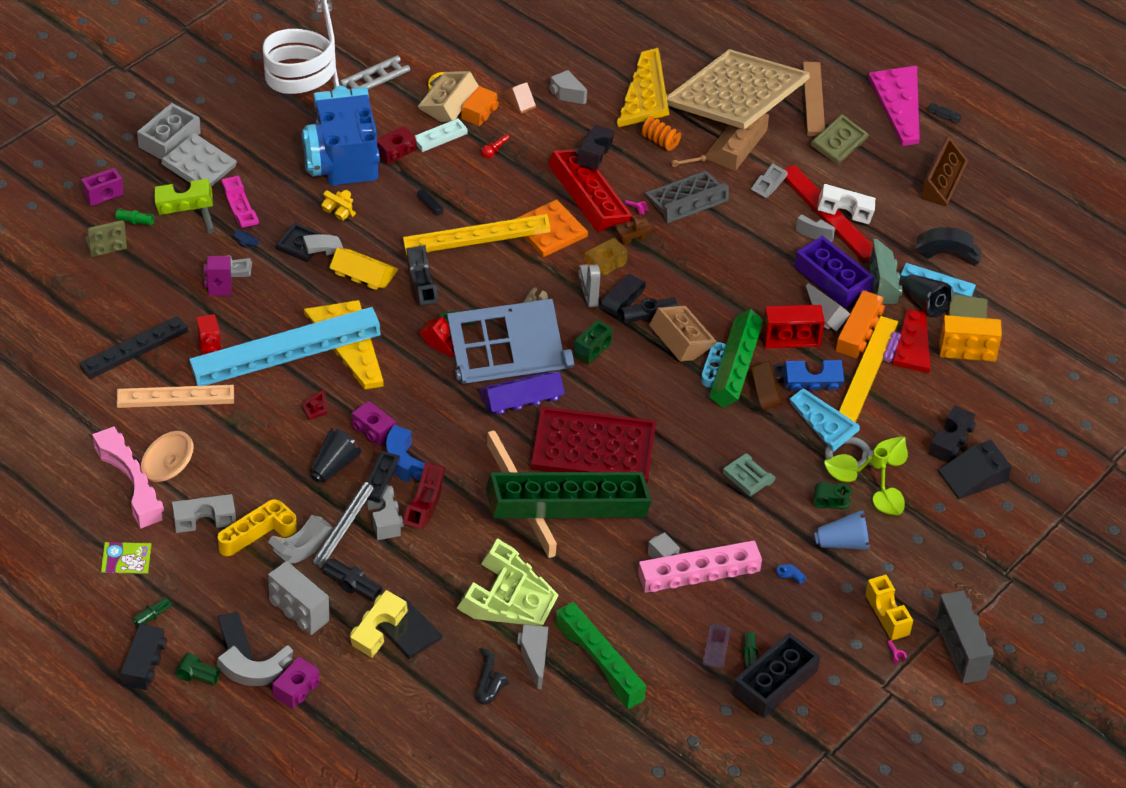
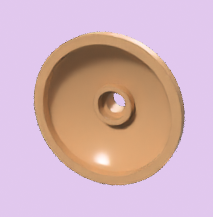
(167, 456)

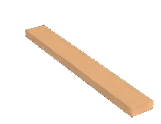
(506, 465)

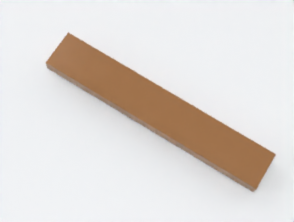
(814, 99)

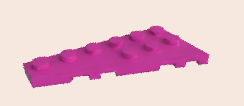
(899, 98)

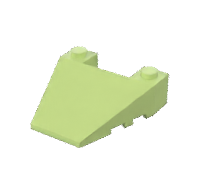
(516, 594)

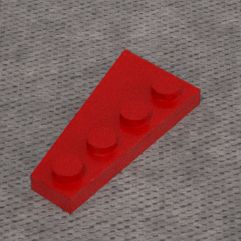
(913, 344)

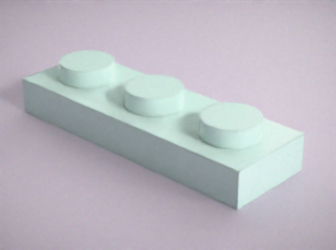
(440, 135)

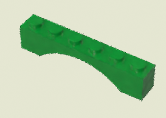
(622, 678)

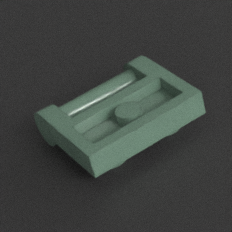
(745, 478)

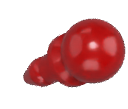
(489, 150)

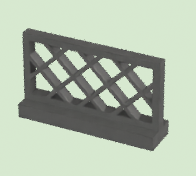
(689, 203)

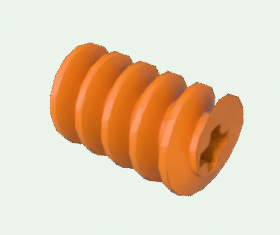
(660, 134)

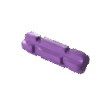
(891, 347)

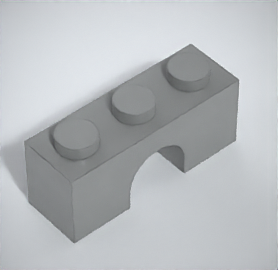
(218, 508)
(386, 522)

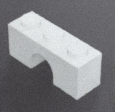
(857, 204)

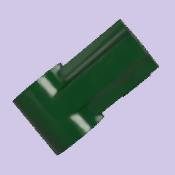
(192, 668)

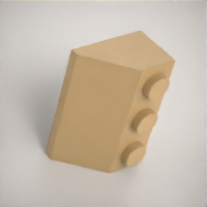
(448, 95)

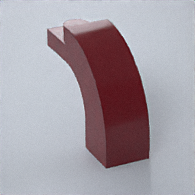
(424, 504)

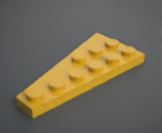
(647, 91)
(358, 355)

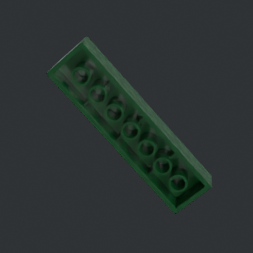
(567, 494)

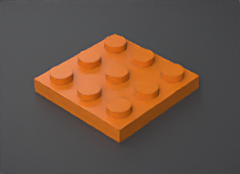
(563, 227)

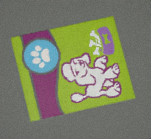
(126, 557)

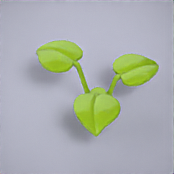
(890, 451)

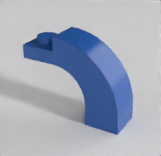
(398, 443)

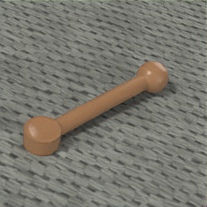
(674, 163)

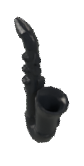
(488, 687)

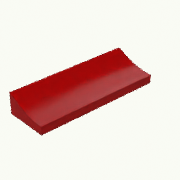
(589, 190)

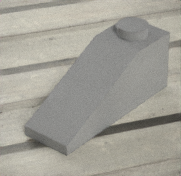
(833, 312)
(533, 650)

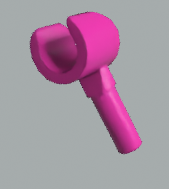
(641, 206)
(897, 653)

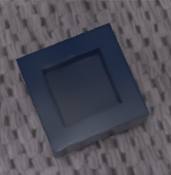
(245, 238)

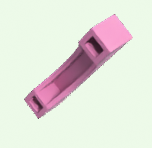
(112, 449)

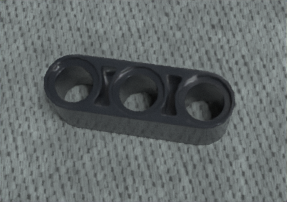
(623, 294)

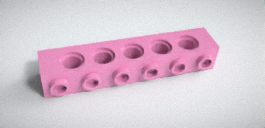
(699, 566)

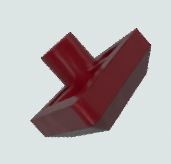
(315, 406)

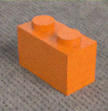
(479, 106)

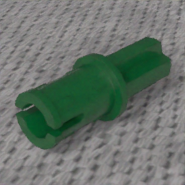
(151, 612)
(750, 649)

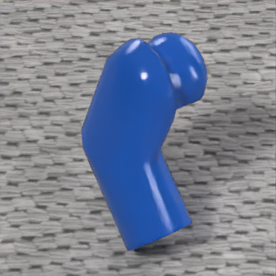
(790, 571)

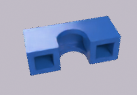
(797, 377)

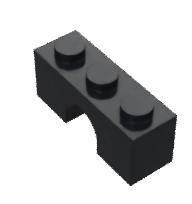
(594, 146)
(947, 445)

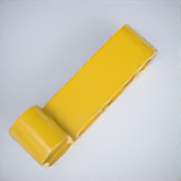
(256, 524)

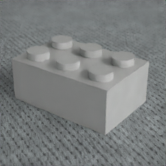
(167, 131)
(298, 598)

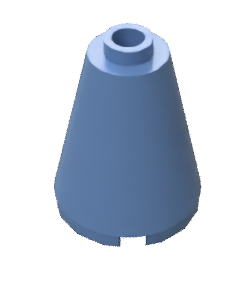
(844, 533)

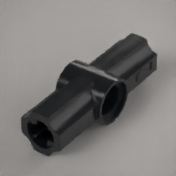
(645, 310)
(352, 579)

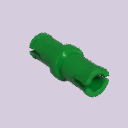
(135, 217)

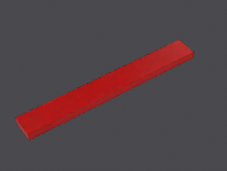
(842, 225)

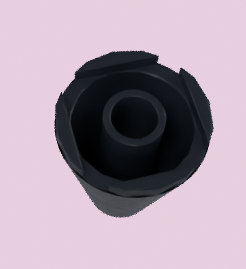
(929, 293)
(334, 455)

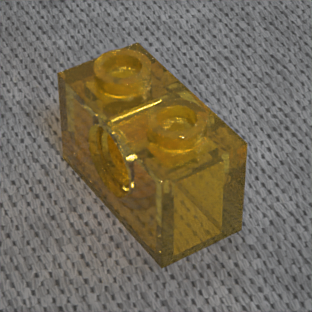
(607, 256)

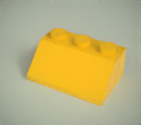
(362, 268)

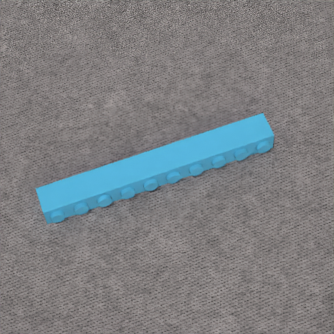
(285, 347)

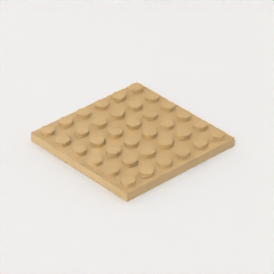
(737, 88)

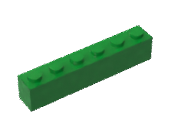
(736, 358)

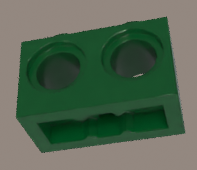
(593, 342)

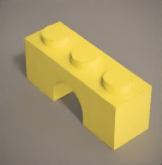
(386, 609)

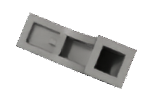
(304, 542)
(250, 672)

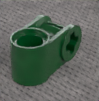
(829, 495)

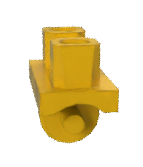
(340, 201)

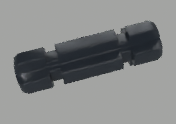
(944, 112)
(430, 202)

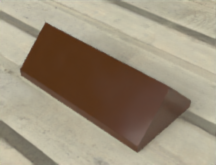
(944, 173)

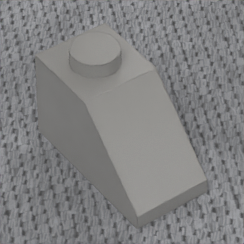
(568, 88)

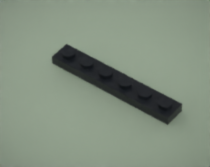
(133, 347)

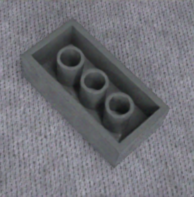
(963, 636)

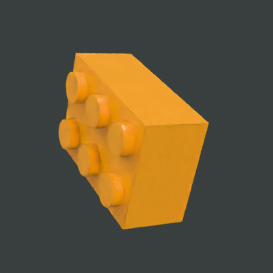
(970, 338)

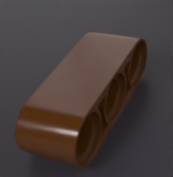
(766, 385)

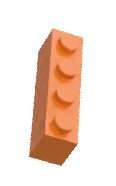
(860, 324)

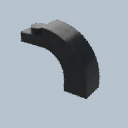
(948, 239)
(420, 278)

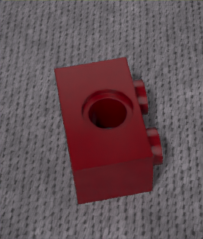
(396, 144)

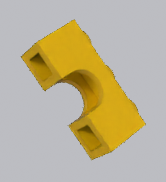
(881, 597)

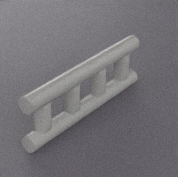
(379, 68)

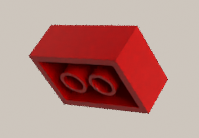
(793, 326)

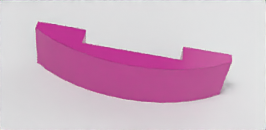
(238, 202)

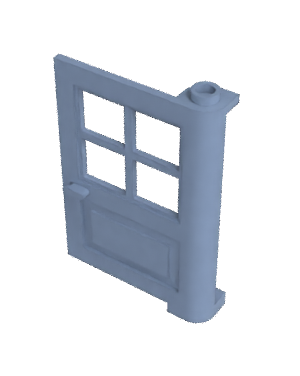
(531, 335)

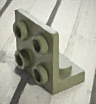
(106, 238)

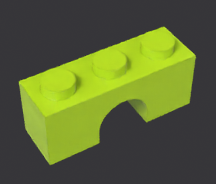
(196, 197)

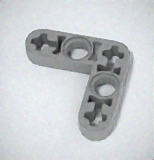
(590, 282)

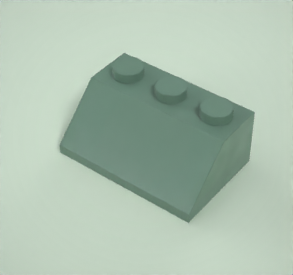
(883, 268)

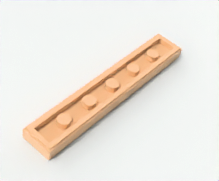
(175, 396)

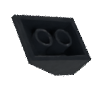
(976, 470)

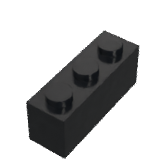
(143, 657)

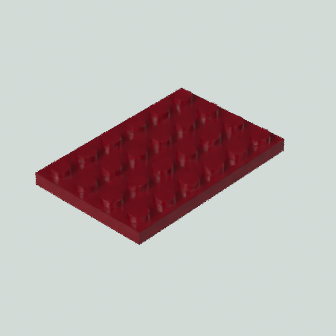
(592, 442)

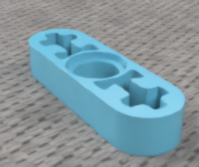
(712, 358)

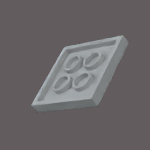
(199, 160)

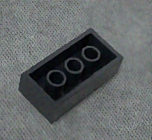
(776, 675)

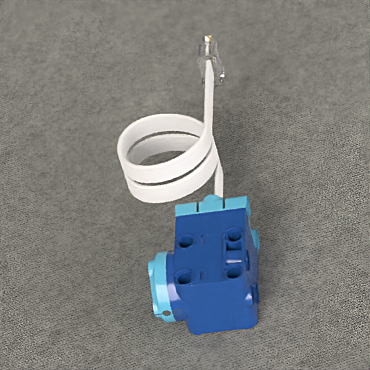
(344, 134)

